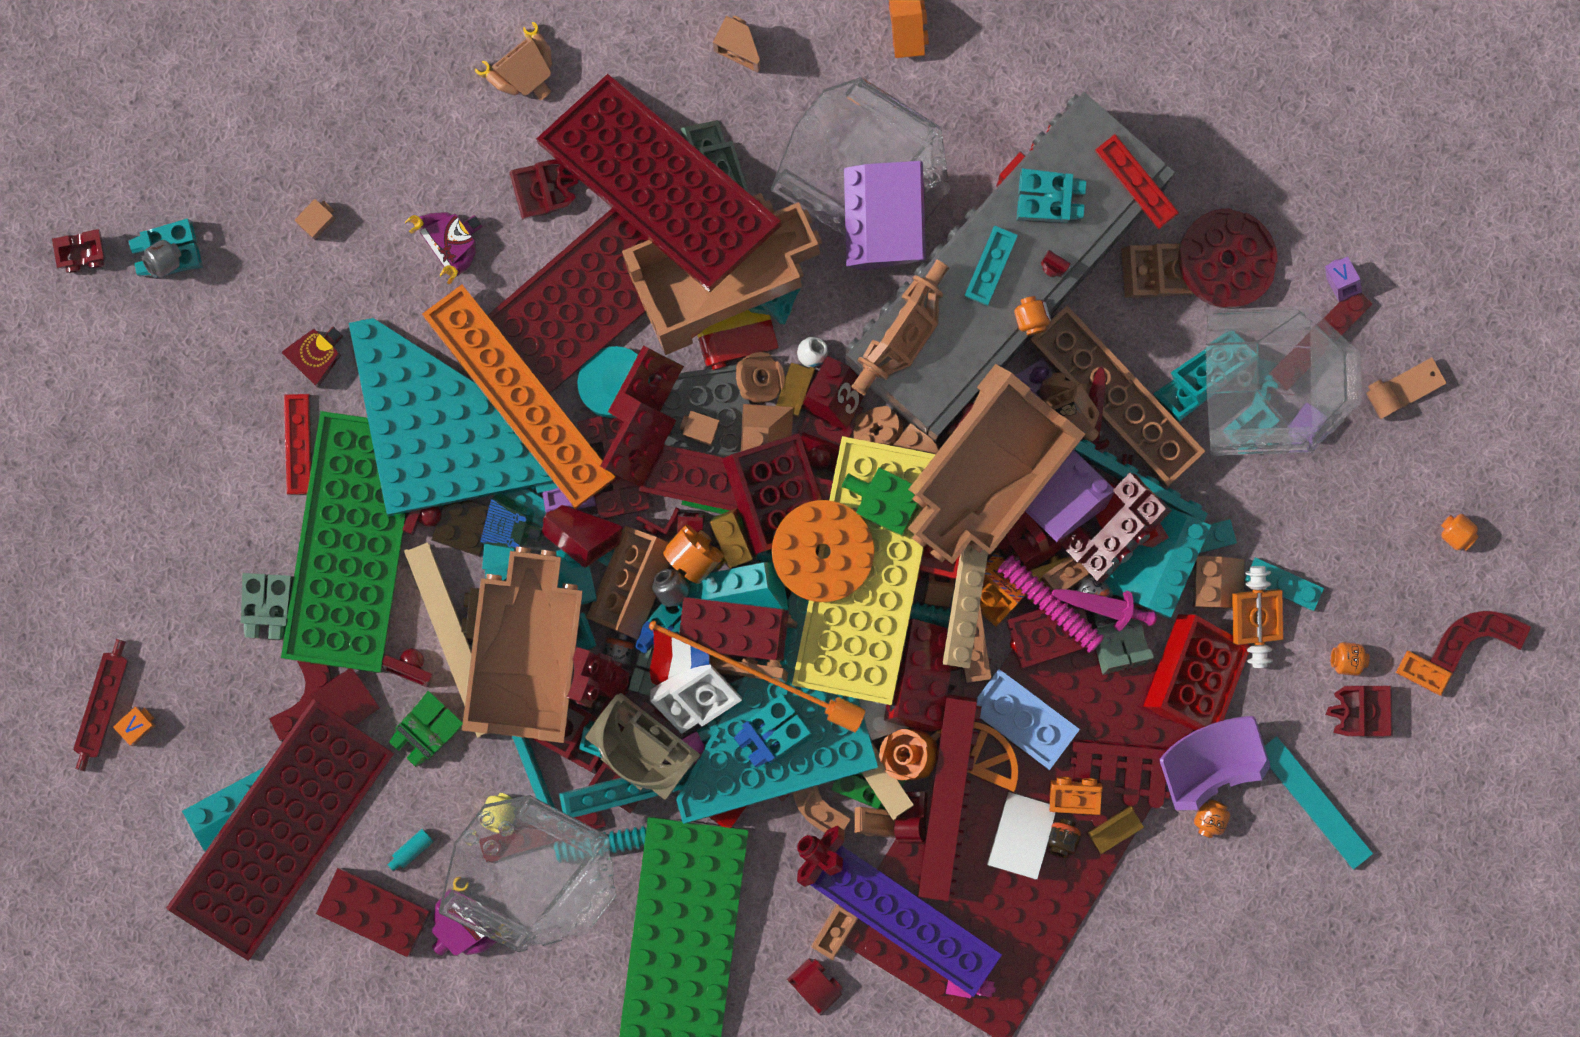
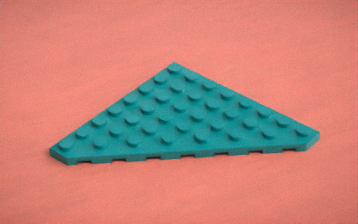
(433, 427)
(729, 780)

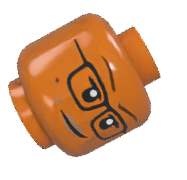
(1349, 659)
(1212, 818)

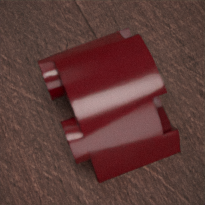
(78, 251)
(814, 986)

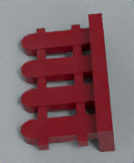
(1133, 765)

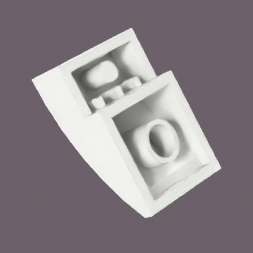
(694, 697)
(1022, 836)

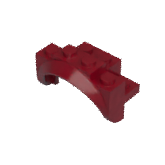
(1033, 549)

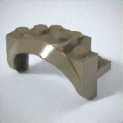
(641, 747)

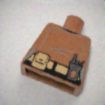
(1077, 408)

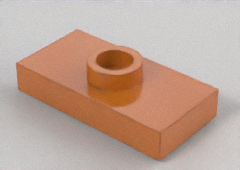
(1423, 673)

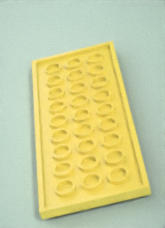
(859, 641)

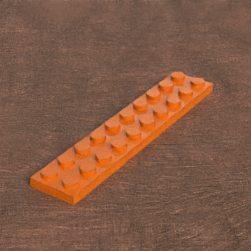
(518, 396)

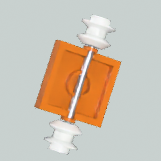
(1258, 616)

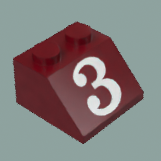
(832, 394)

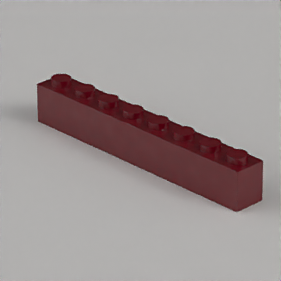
(948, 797)

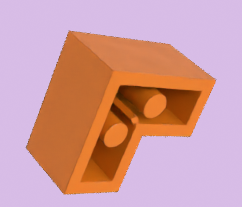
(907, 27)

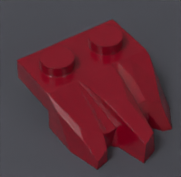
(542, 188)
(1363, 711)

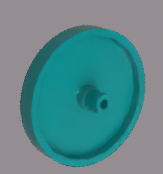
(603, 377)

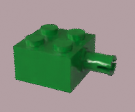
(884, 500)

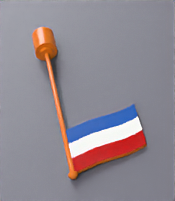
(678, 654)

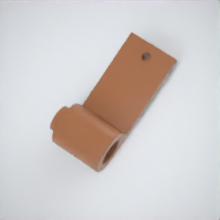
(1405, 388)

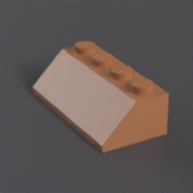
(627, 584)

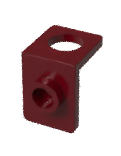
(654, 529)

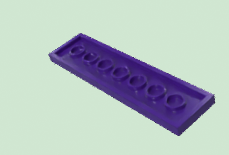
(909, 922)

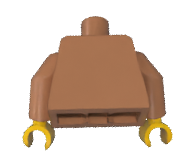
(523, 67)

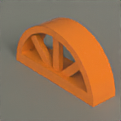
(980, 769)

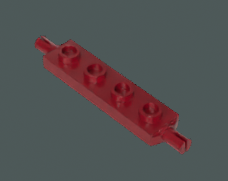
(100, 705)

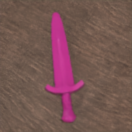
(1106, 606)

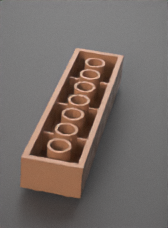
(1128, 405)

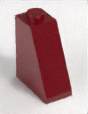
(581, 534)

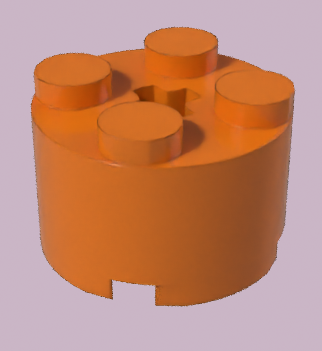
(693, 554)
(921, 759)

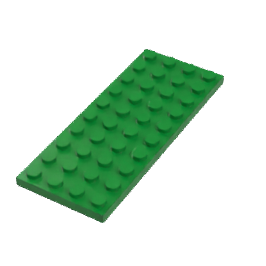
(344, 554)
(683, 930)

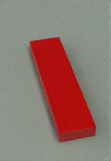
(1137, 181)
(297, 443)

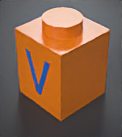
(135, 725)

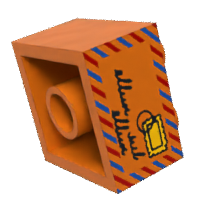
(998, 593)

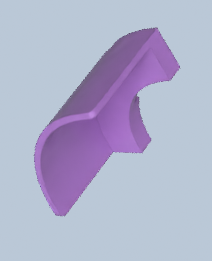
(1213, 757)

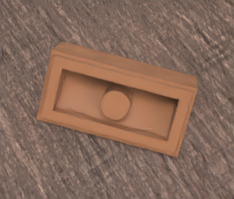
(834, 932)

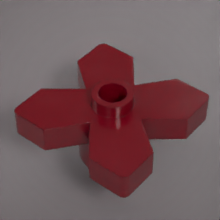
(820, 855)

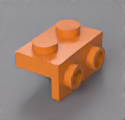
(1075, 796)

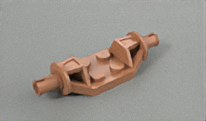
(907, 333)

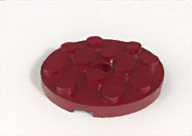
(1252, 253)

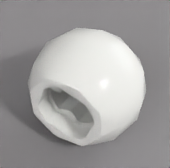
(812, 352)

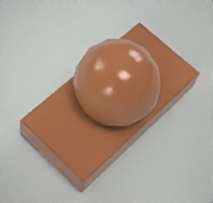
(874, 822)

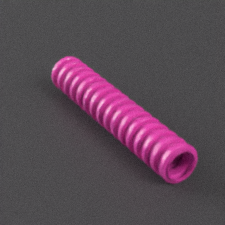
(1051, 604)

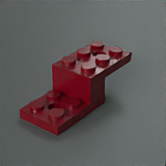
(643, 421)

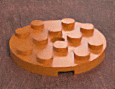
(796, 547)

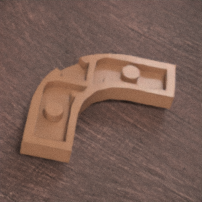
(818, 811)

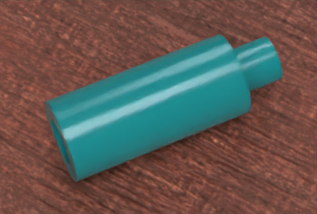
(410, 850)

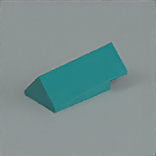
(1186, 389)

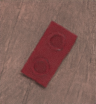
(911, 825)

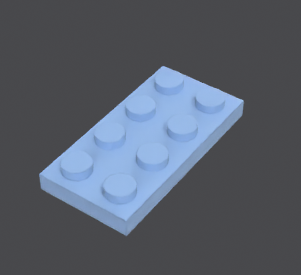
(1025, 719)

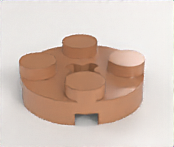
(748, 384)
(878, 417)

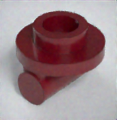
(1054, 265)

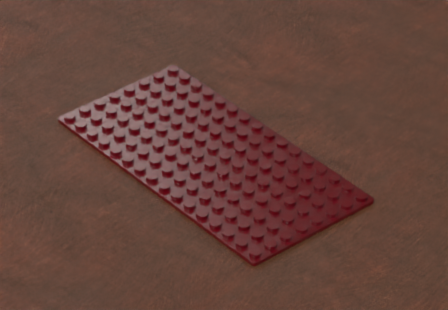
(1013, 913)

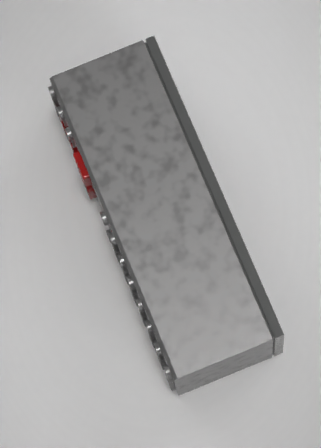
(975, 336)

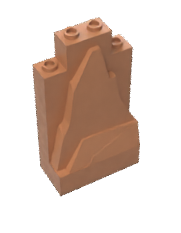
(684, 308)
(990, 468)
(523, 650)

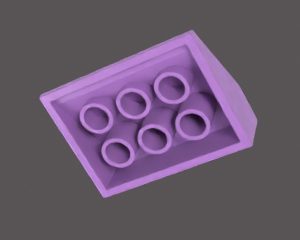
(884, 214)
(1070, 497)

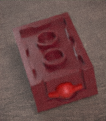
(1040, 639)

